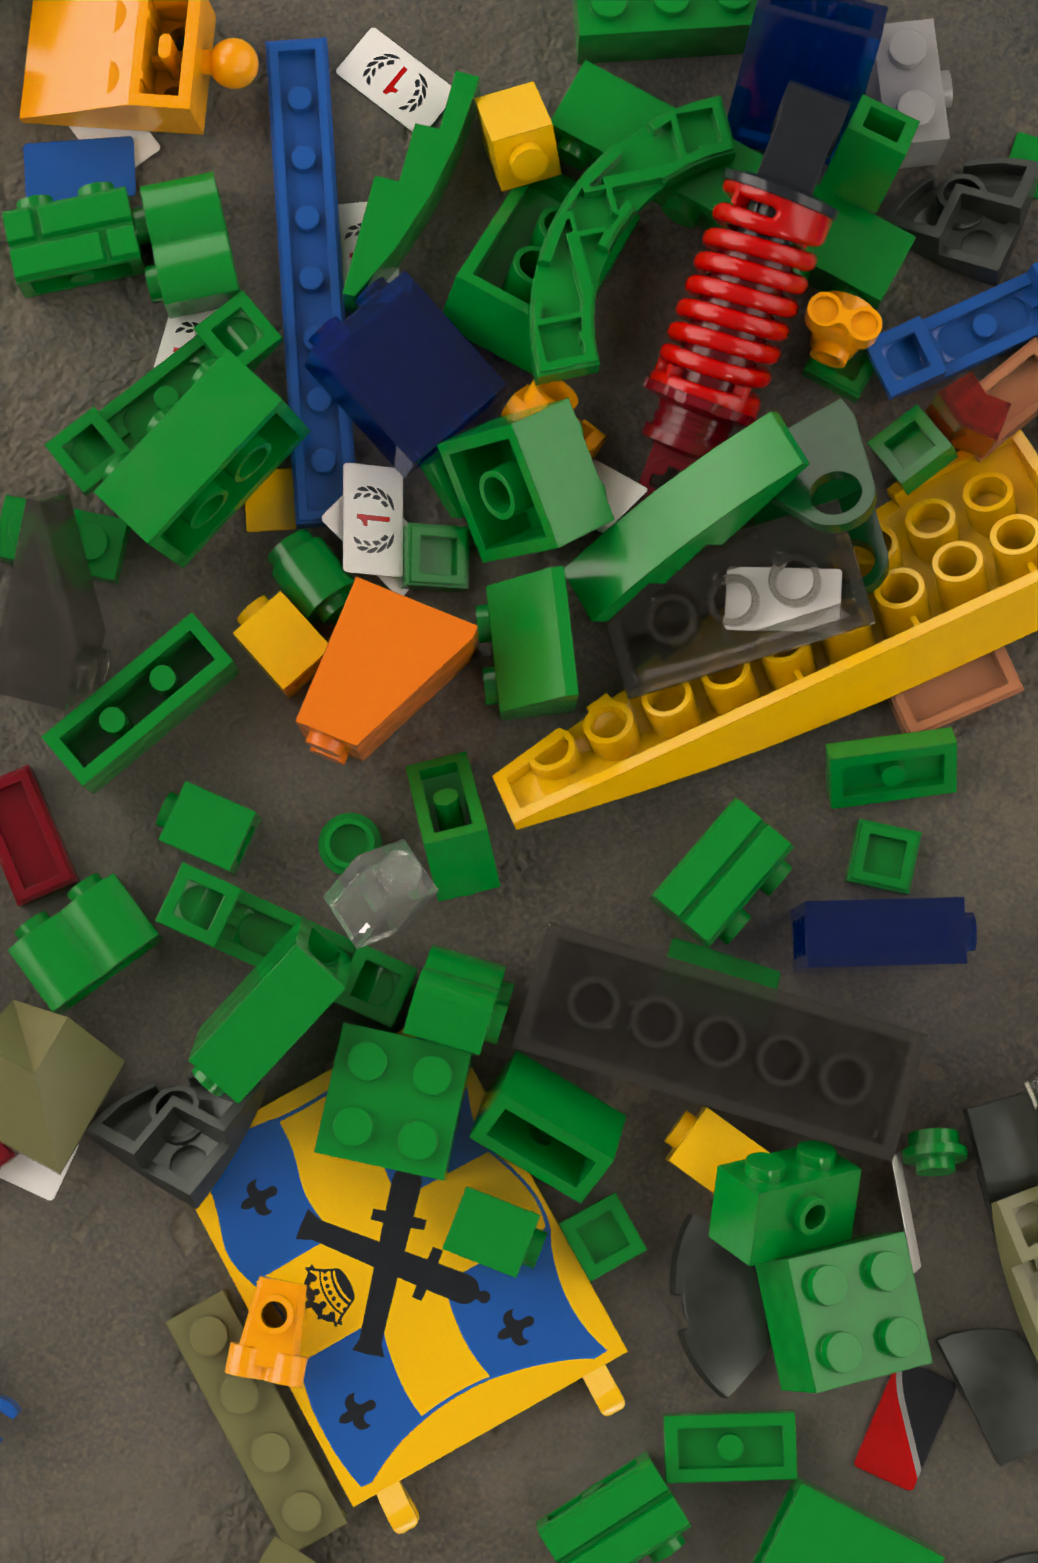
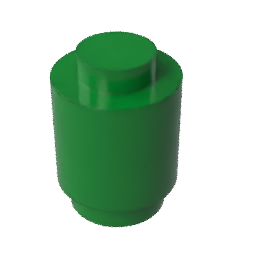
(311, 576)

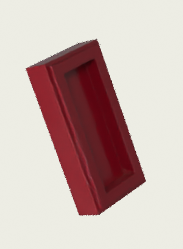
(30, 840)

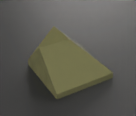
(50, 1083)

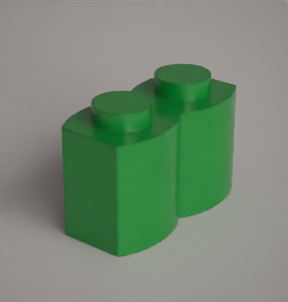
(189, 245)
(84, 942)
(459, 1001)

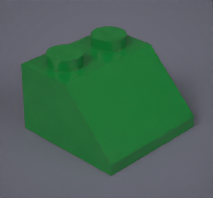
(530, 646)

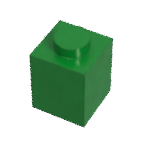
(869, 154)
(207, 827)
(495, 1233)

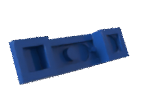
(957, 337)

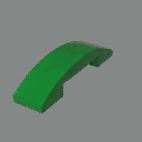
(102, 435)
(250, 927)

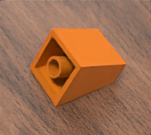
(380, 670)

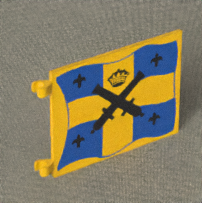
(397, 1333)

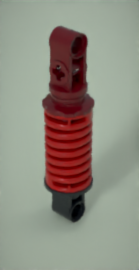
(741, 286)

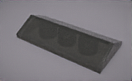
(678, 628)

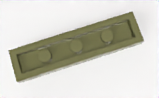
(258, 1426)

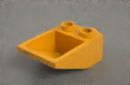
(121, 67)

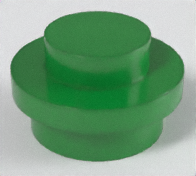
(345, 839)
(934, 1151)

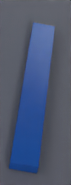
(308, 261)

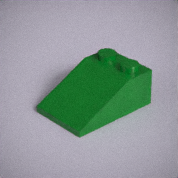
(495, 282)

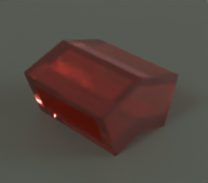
(968, 415)

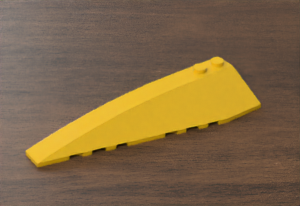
(952, 593)

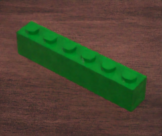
(604, 110)

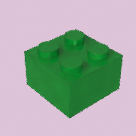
(526, 481)
(394, 1101)
(844, 1313)

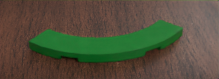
(595, 217)

